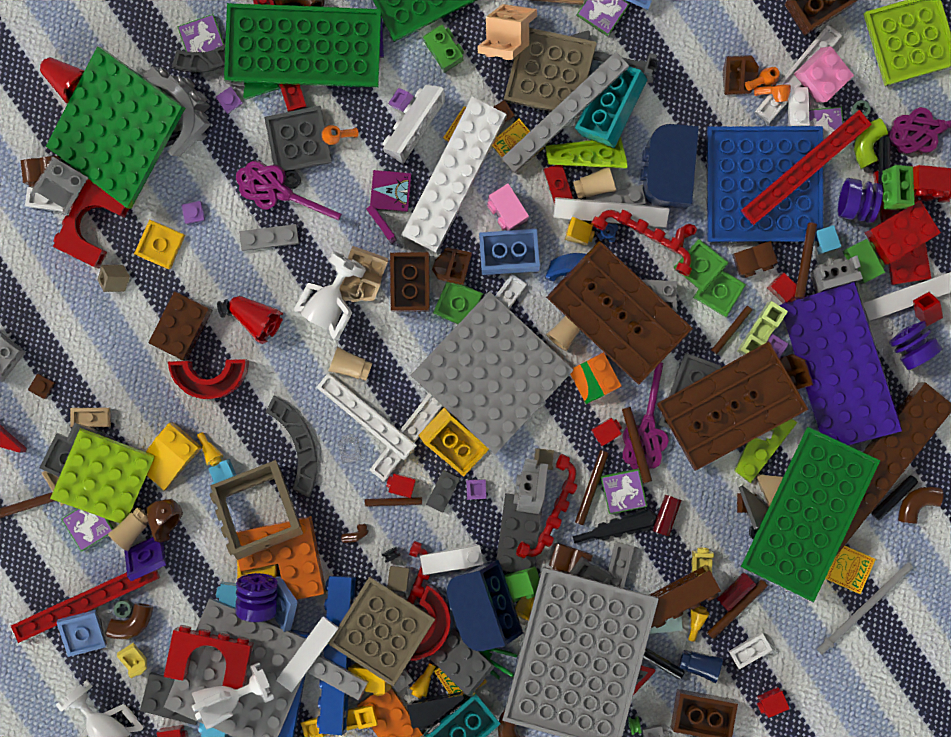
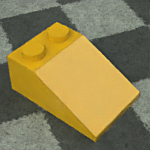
(453, 442)
(172, 453)

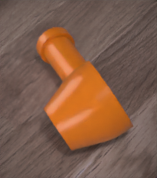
(764, 78)
(779, 92)
(330, 139)

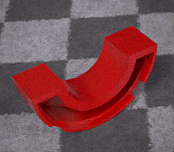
(218, 387)
(438, 608)

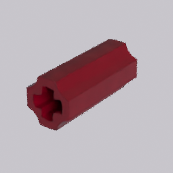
(667, 515)
(736, 591)

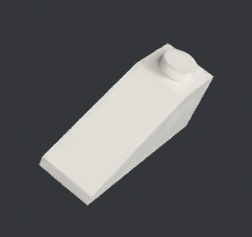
(451, 559)

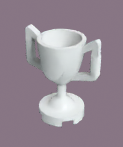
(327, 303)
(218, 702)
(99, 723)

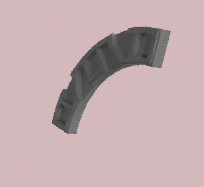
(199, 61)
(303, 443)

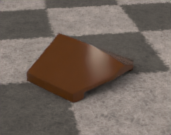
(738, 71)
(452, 265)
(797, 370)

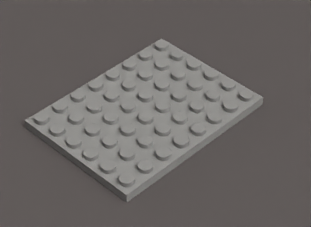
(580, 657)

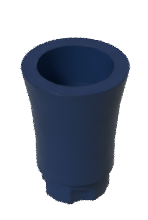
(701, 665)

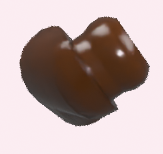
(356, 536)

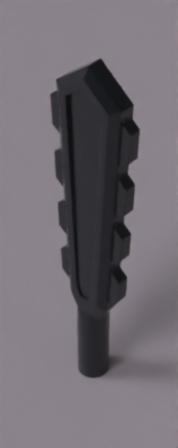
(629, 524)

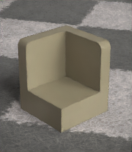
(113, 278)
(544, 456)
(398, 578)

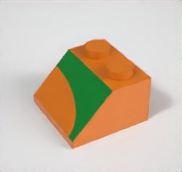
(595, 378)

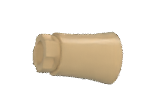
(595, 184)
(563, 333)
(349, 365)
(129, 529)

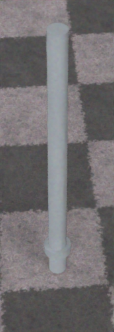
(829, 642)

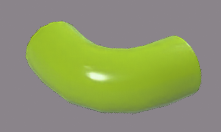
(865, 142)

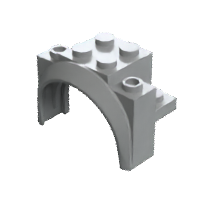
(193, 119)

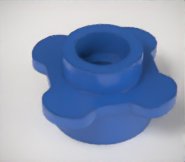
(608, 236)

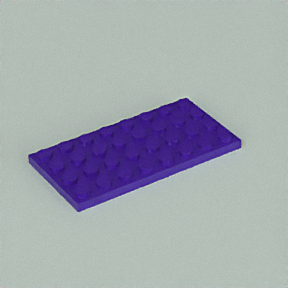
(848, 379)

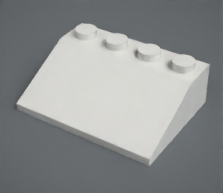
(414, 123)

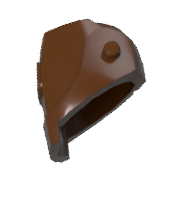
(163, 517)

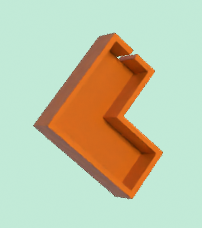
(296, 557)

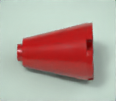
(61, 76)
(256, 317)

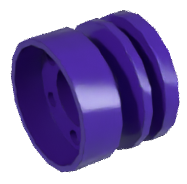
(859, 200)
(914, 343)
(256, 597)

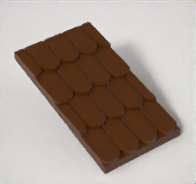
(619, 312)
(732, 406)

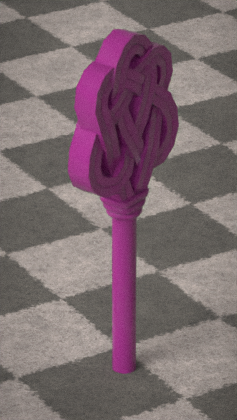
(926, 121)
(270, 183)
(648, 419)

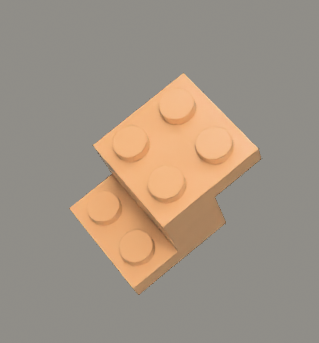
(507, 31)

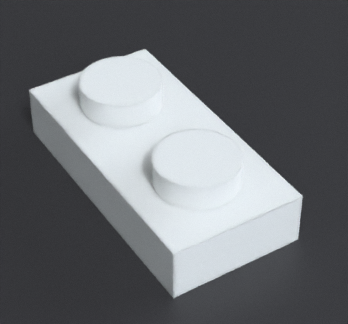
(798, 107)
(40, 202)
(750, 650)

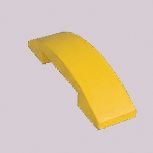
(357, 717)

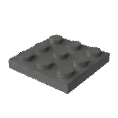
(297, 139)

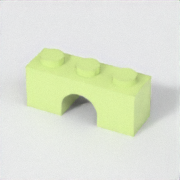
(763, 327)

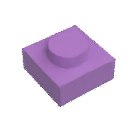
(400, 99)
(229, 100)
(193, 212)
(777, 344)
(476, 489)

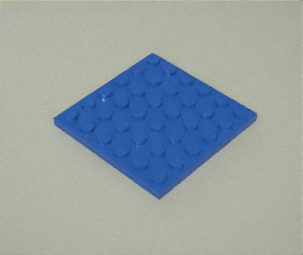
(745, 163)

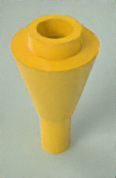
(211, 453)
(698, 618)
(421, 686)

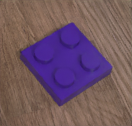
(144, 558)

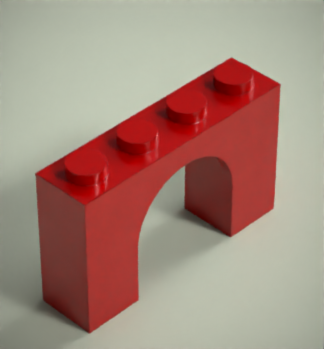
(70, 237)
(235, 651)

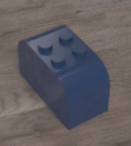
(670, 166)
(483, 607)

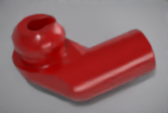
(685, 231)

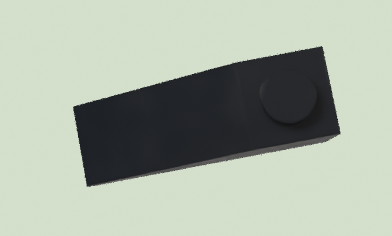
(428, 710)

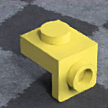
(702, 557)
(133, 660)

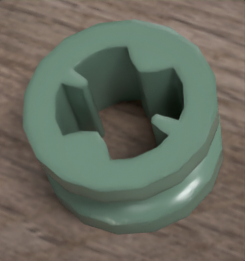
(865, 106)
(119, 614)

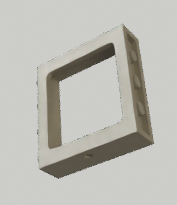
(244, 481)

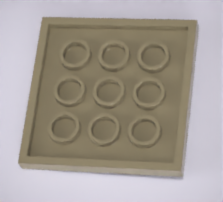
(549, 69)
(381, 631)

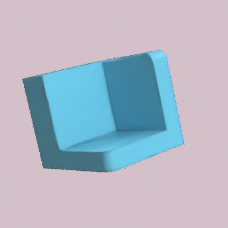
(827, 240)
(222, 471)

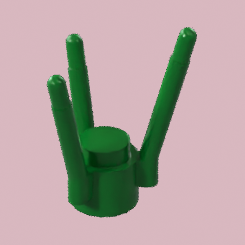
(487, 654)

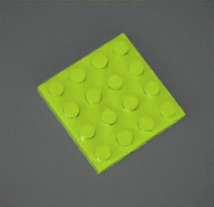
(909, 39)
(102, 476)

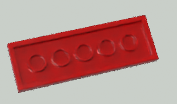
(911, 266)

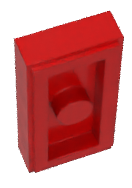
(557, 182)

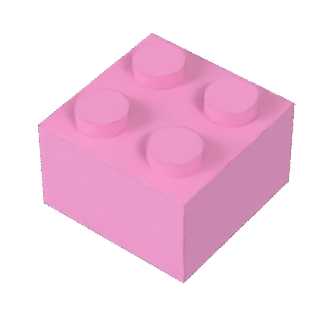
(824, 74)
(508, 208)

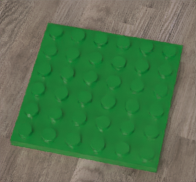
(115, 127)

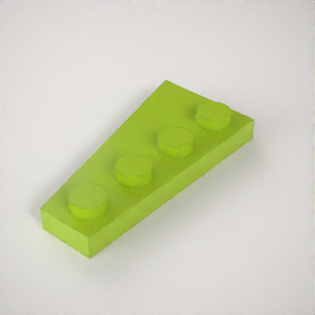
(587, 154)
(759, 451)

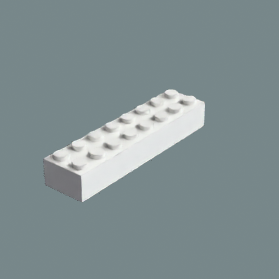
(454, 175)

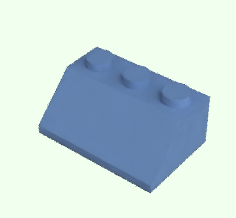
(509, 251)

